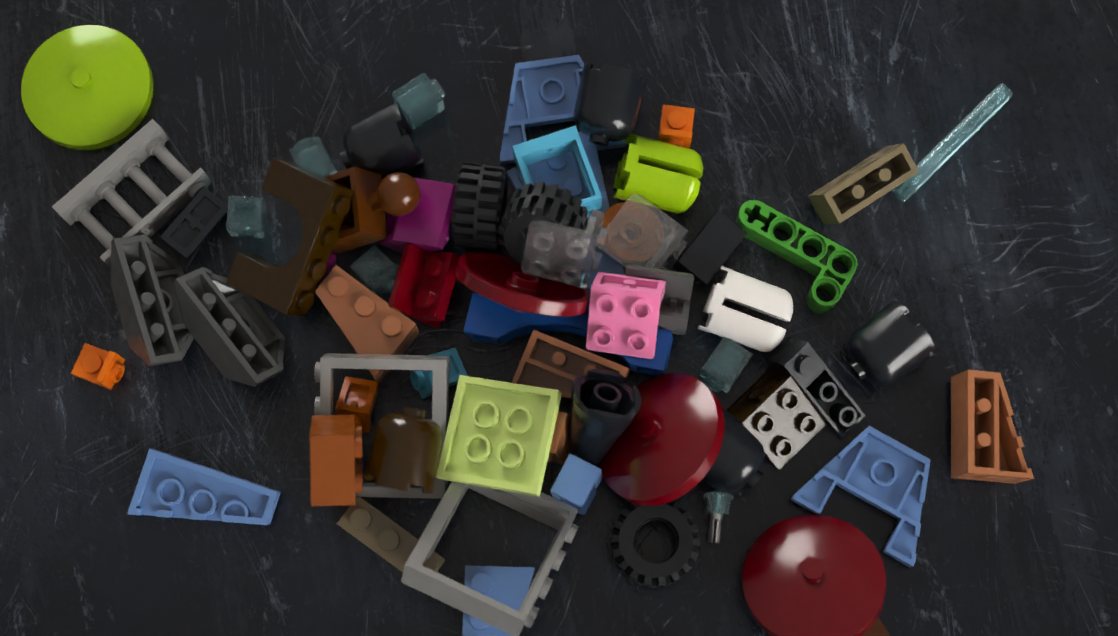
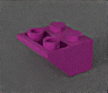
(428, 223)

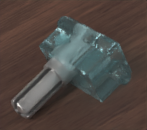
(716, 505)

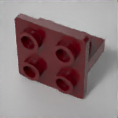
(424, 284)

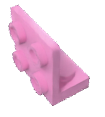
(624, 315)

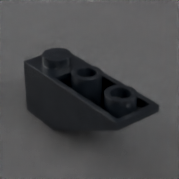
(818, 384)

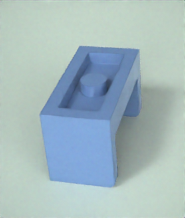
(577, 483)

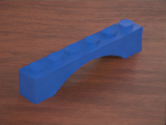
(498, 325)

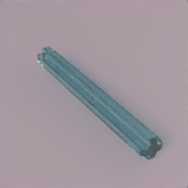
(954, 141)

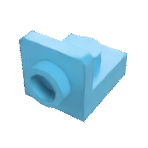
(423, 379)

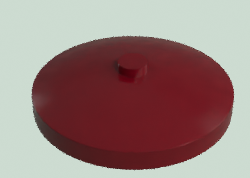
(505, 283)
(667, 442)
(814, 578)

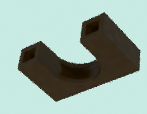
(322, 210)

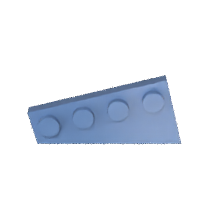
(197, 492)
(500, 583)

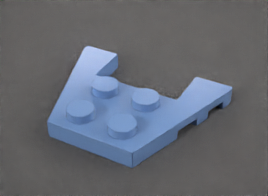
(542, 95)
(881, 475)

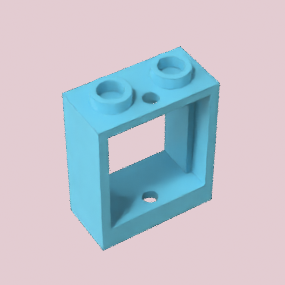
(555, 145)

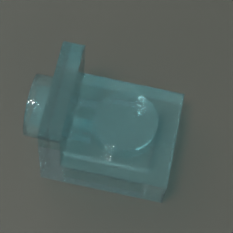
(376, 270)

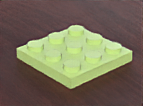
(499, 435)

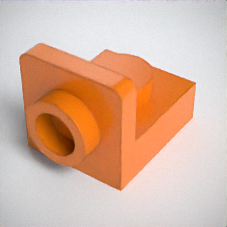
(676, 125)
(99, 366)
(358, 399)

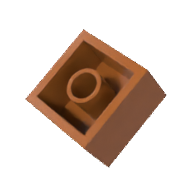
(333, 465)

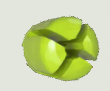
(659, 173)

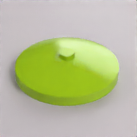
(87, 87)

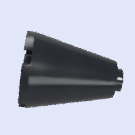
(600, 413)

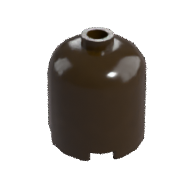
(405, 451)

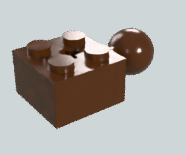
(372, 197)

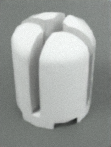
(752, 295)

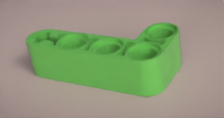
(793, 252)

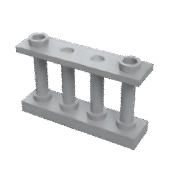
(126, 163)

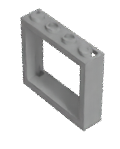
(440, 401)
(542, 508)

